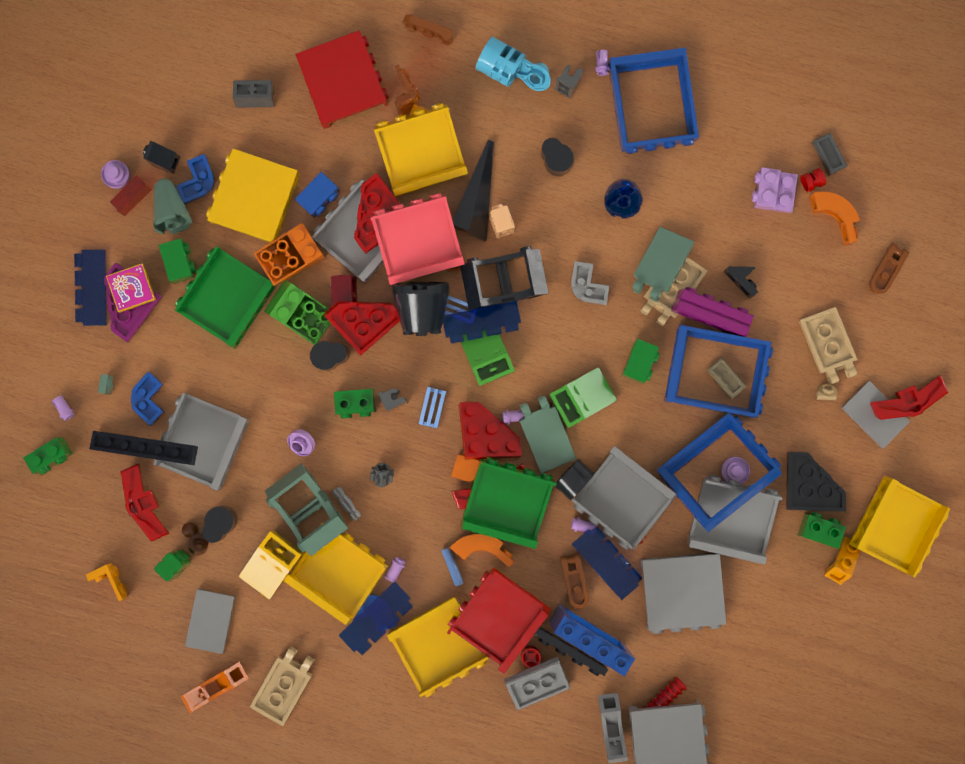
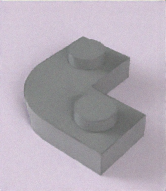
(582, 285)

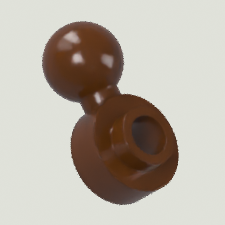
(190, 530)

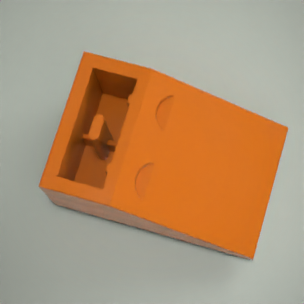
(289, 255)

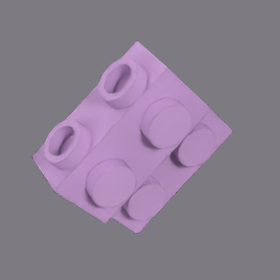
(774, 190)

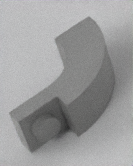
(612, 728)

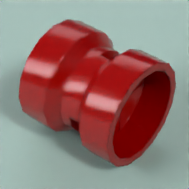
(813, 180)
(530, 656)

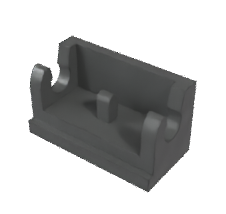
(568, 84)
(253, 93)
(388, 399)

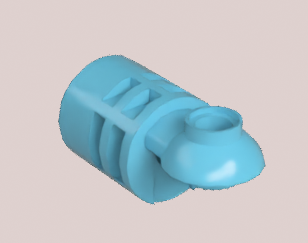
(506, 63)

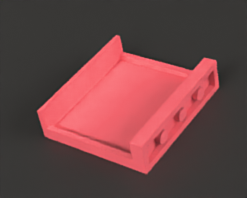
(417, 238)

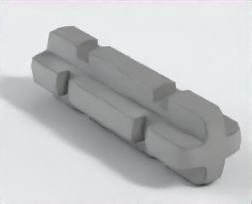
(346, 503)

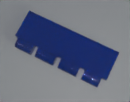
(93, 290)
(481, 319)
(608, 567)
(376, 615)

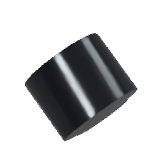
(557, 157)
(328, 355)
(574, 479)
(218, 523)

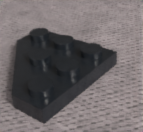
(811, 486)

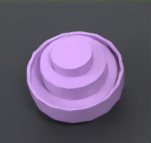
(115, 174)
(301, 442)
(735, 469)

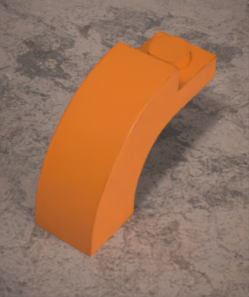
(839, 209)
(475, 542)
(214, 687)

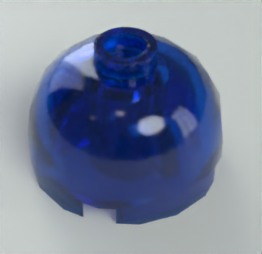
(623, 198)

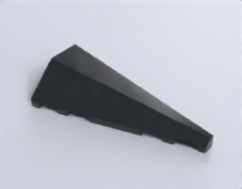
(474, 206)

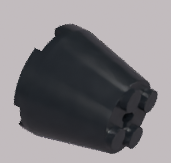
(421, 306)

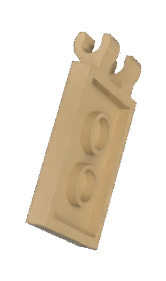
(689, 276)
(829, 344)
(282, 687)

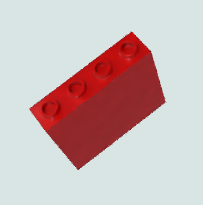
(342, 78)
(499, 618)

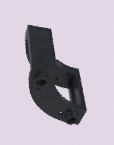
(535, 272)

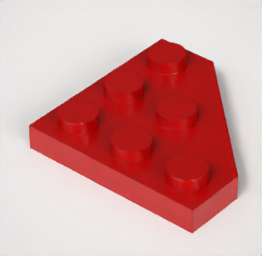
(374, 197)
(362, 322)
(485, 434)

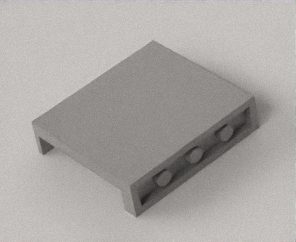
(337, 237)
(213, 431)
(624, 499)
(745, 530)
(683, 592)
(669, 734)

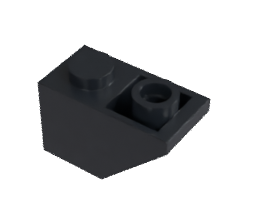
(161, 157)

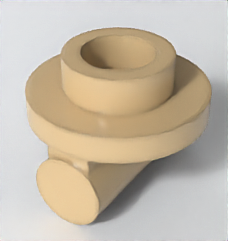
(826, 392)

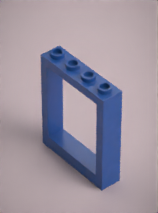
(650, 61)
(761, 370)
(725, 424)
(591, 639)

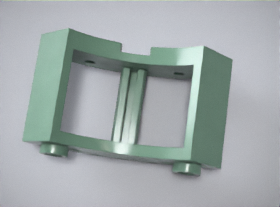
(324, 533)

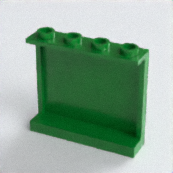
(225, 297)
(507, 502)

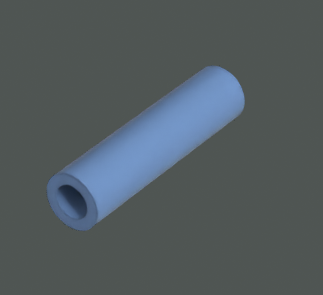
(452, 566)

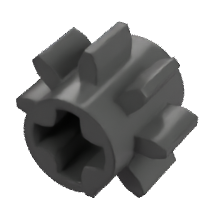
(381, 475)

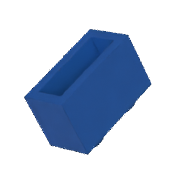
(318, 195)

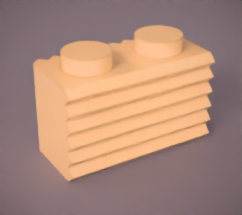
(501, 221)

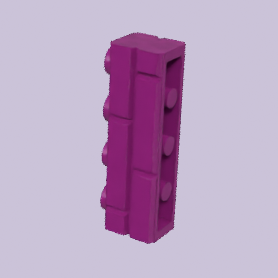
(711, 312)

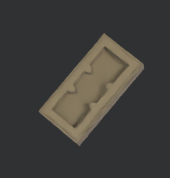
(726, 378)

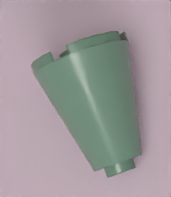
(169, 210)

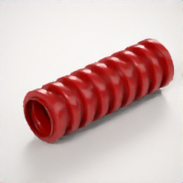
(668, 694)

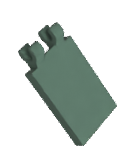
(662, 262)
(546, 436)

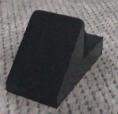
(738, 277)

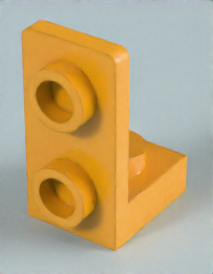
(845, 563)
(112, 574)

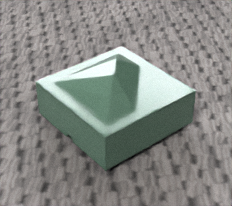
(105, 384)

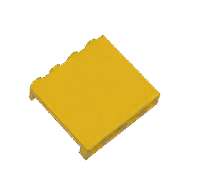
(420, 149)
(253, 195)
(899, 526)
(338, 576)
(431, 653)

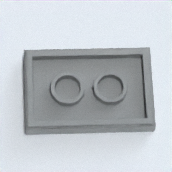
(861, 412)
(210, 621)
(537, 683)

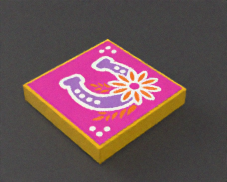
(130, 288)

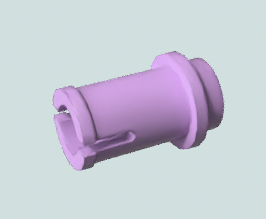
(602, 63)
(63, 408)
(512, 416)
(581, 525)
(395, 569)

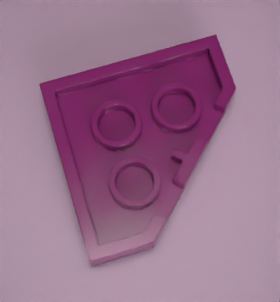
(127, 322)

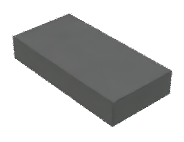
(829, 154)

